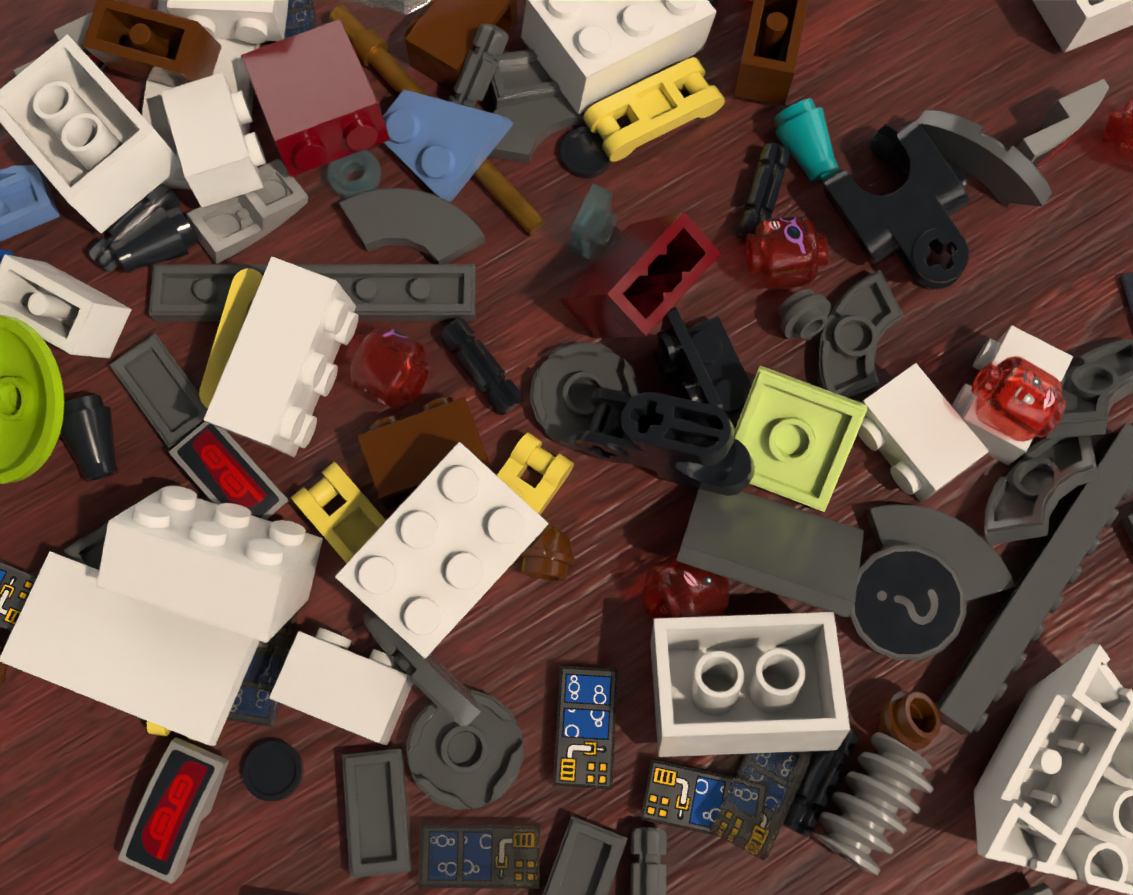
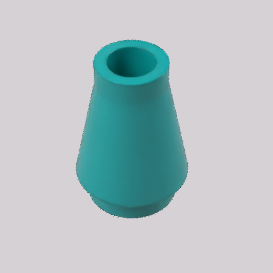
(806, 135)

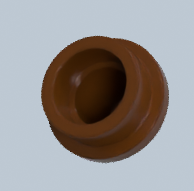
(548, 556)
(910, 719)

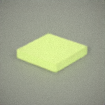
(797, 436)

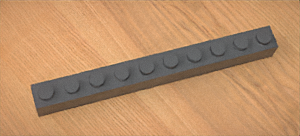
(1039, 588)

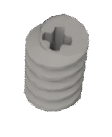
(874, 802)

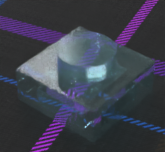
(593, 223)

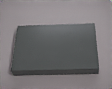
(774, 549)

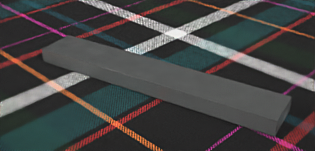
(377, 290)

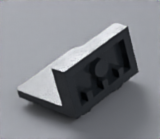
(702, 364)

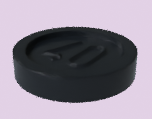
(583, 153)
(273, 771)

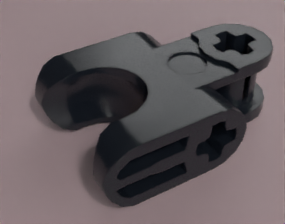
(910, 218)
(671, 435)

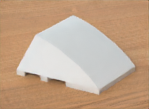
(1064, 779)

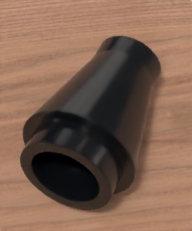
(155, 240)
(90, 436)

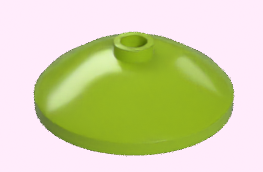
(29, 400)

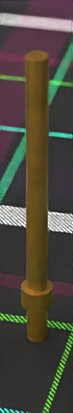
(373, 52)

